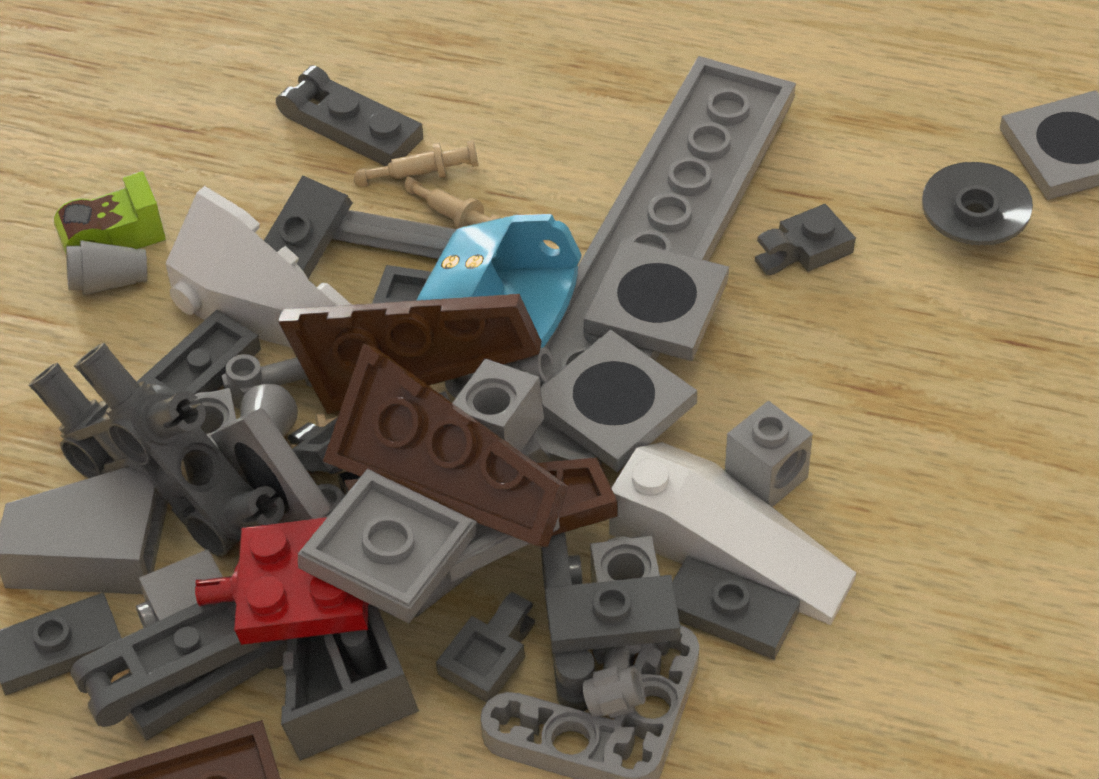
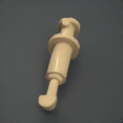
(421, 164)
(462, 212)

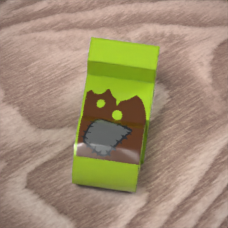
(118, 218)

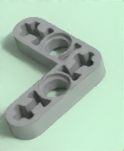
(608, 739)

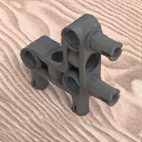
(152, 433)

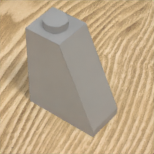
(84, 535)

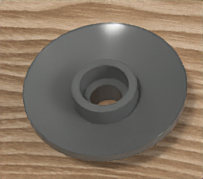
(977, 203)

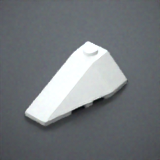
(232, 270)
(712, 517)

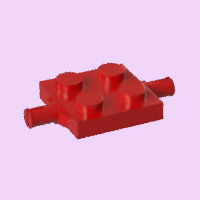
(275, 595)

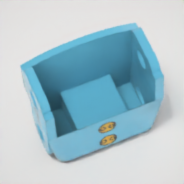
(511, 259)

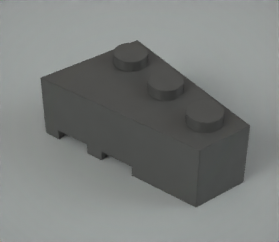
(342, 687)

